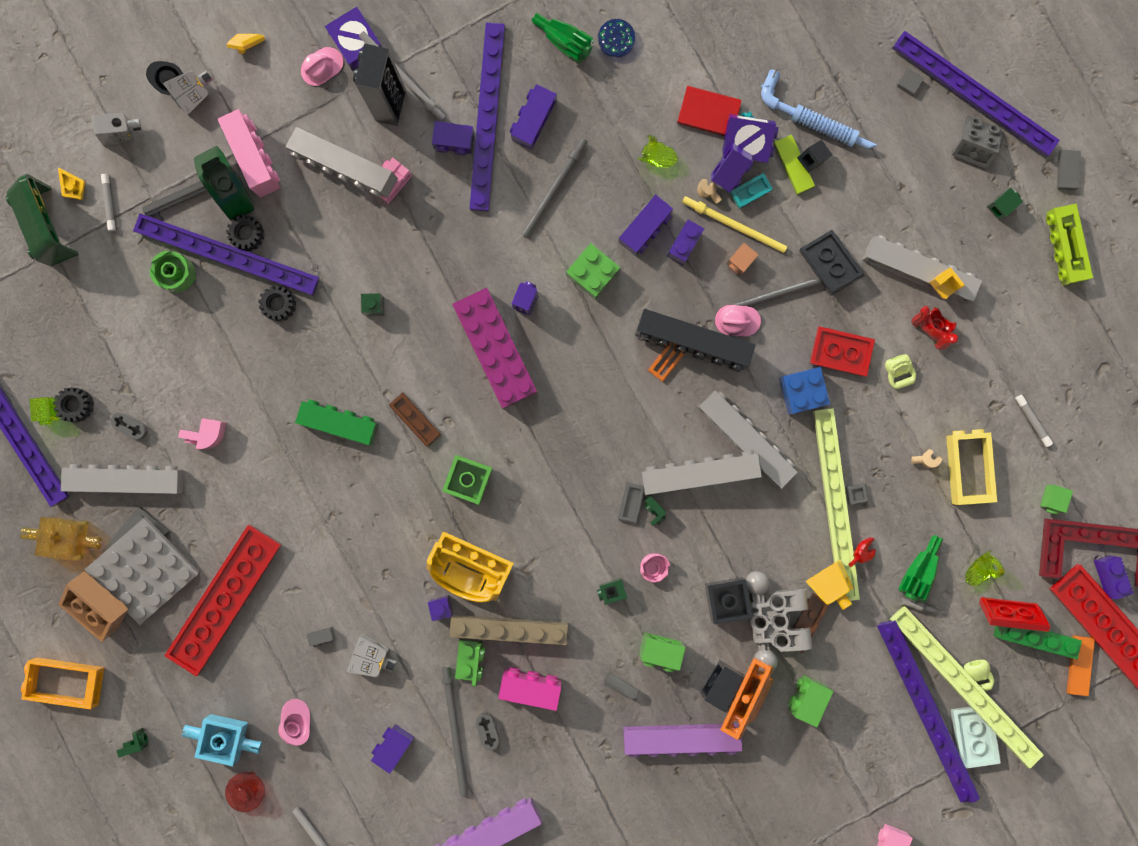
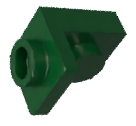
(652, 506)
(135, 745)

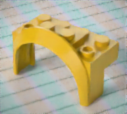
(461, 580)

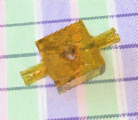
(50, 542)

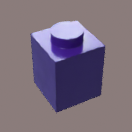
(440, 608)

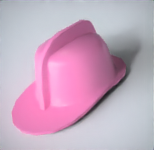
(321, 66)
(737, 320)
(295, 722)

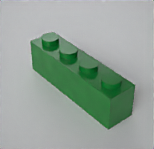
(337, 423)
(1041, 640)

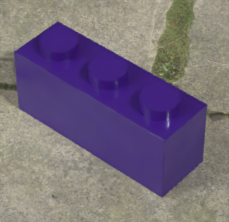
(533, 116)
(646, 225)

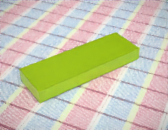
(796, 172)

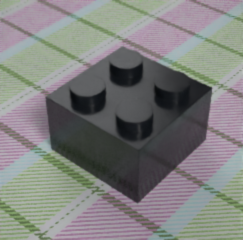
(728, 600)
(722, 686)

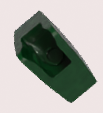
(223, 183)

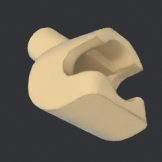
(708, 191)
(926, 460)

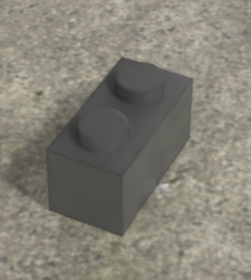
(321, 636)

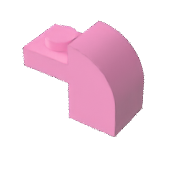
(209, 435)

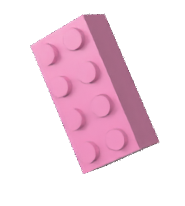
(249, 153)

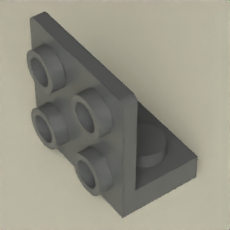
(978, 142)

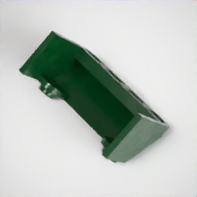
(35, 221)

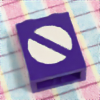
(346, 33)
(751, 135)

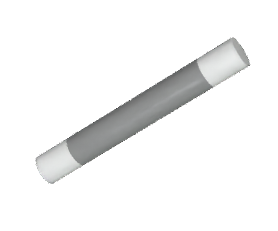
(108, 202)
(1034, 421)

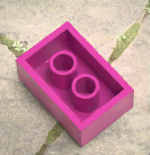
(530, 688)

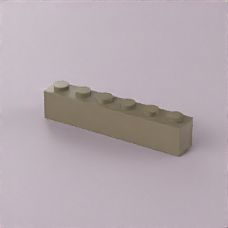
(509, 629)

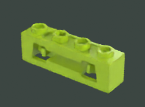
(1069, 244)

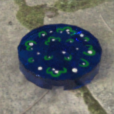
(616, 38)

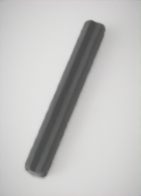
(174, 198)

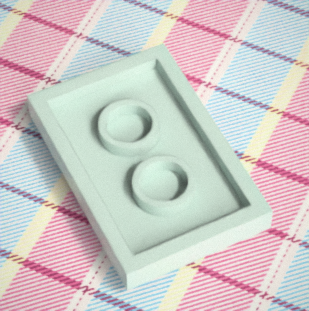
(974, 739)

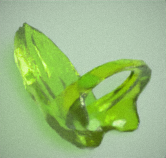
(658, 153)
(983, 569)

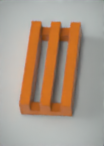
(657, 373)

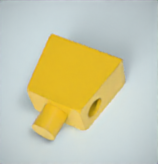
(832, 584)

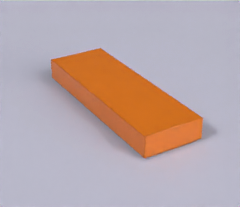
(1080, 669)

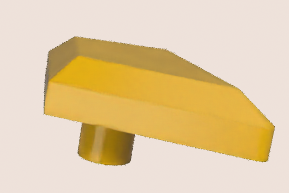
(245, 41)
(71, 185)

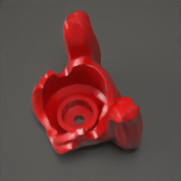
(941, 334)

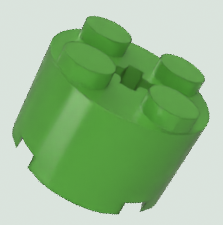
(163, 276)

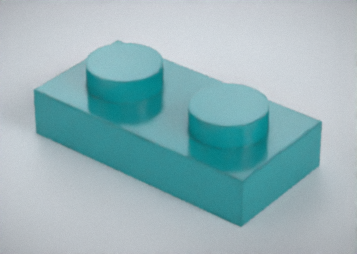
(751, 191)

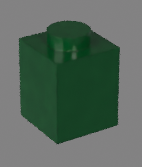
(1005, 203)
(372, 304)

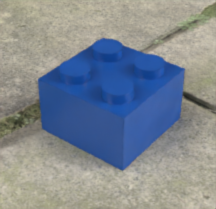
(804, 390)

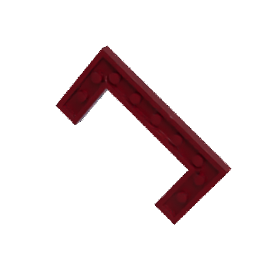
(1057, 531)

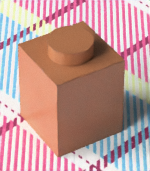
(741, 259)

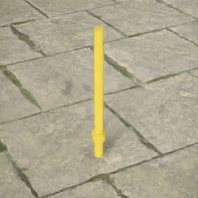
(701, 208)

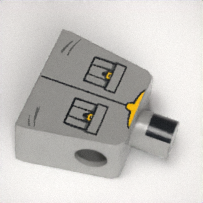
(188, 89)
(114, 128)
(370, 658)

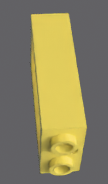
(955, 473)

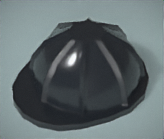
(160, 72)

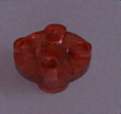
(245, 791)

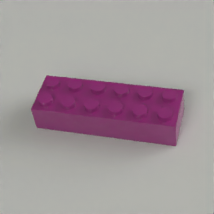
(494, 348)

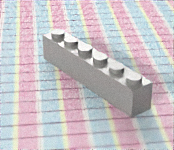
(341, 162)
(917, 267)
(746, 438)
(701, 474)
(122, 480)

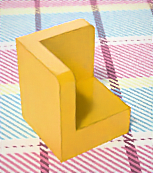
(947, 283)

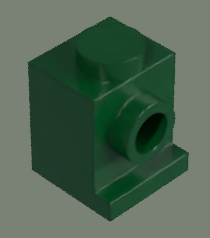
(619, 593)

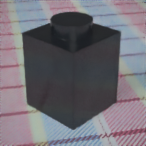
(814, 156)

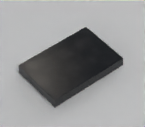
(831, 262)

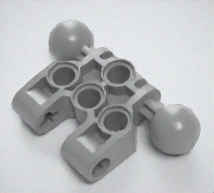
(794, 600)

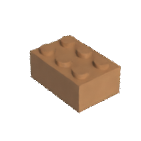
(93, 606)

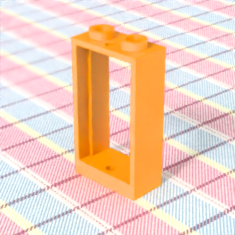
(93, 687)

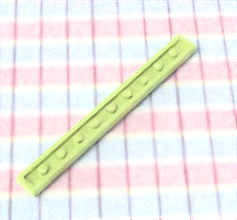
(835, 494)
(967, 688)

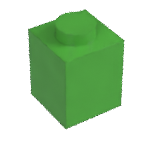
(1056, 499)

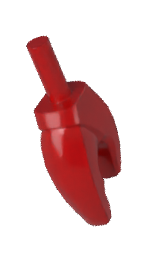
(862, 554)

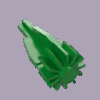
(566, 37)
(922, 573)

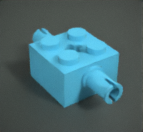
(211, 746)

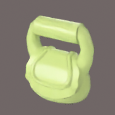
(898, 366)
(979, 671)

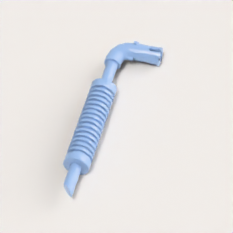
(809, 118)

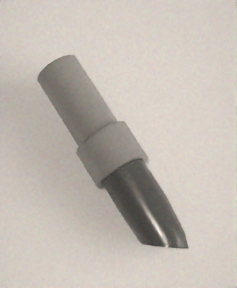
(918, 605)

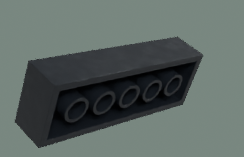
(380, 84)
(694, 340)

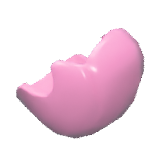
(654, 567)

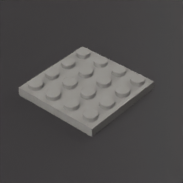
(142, 570)

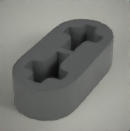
(131, 422)
(491, 729)

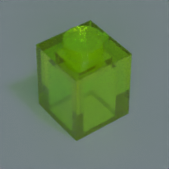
(42, 410)

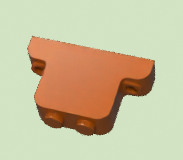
(748, 699)

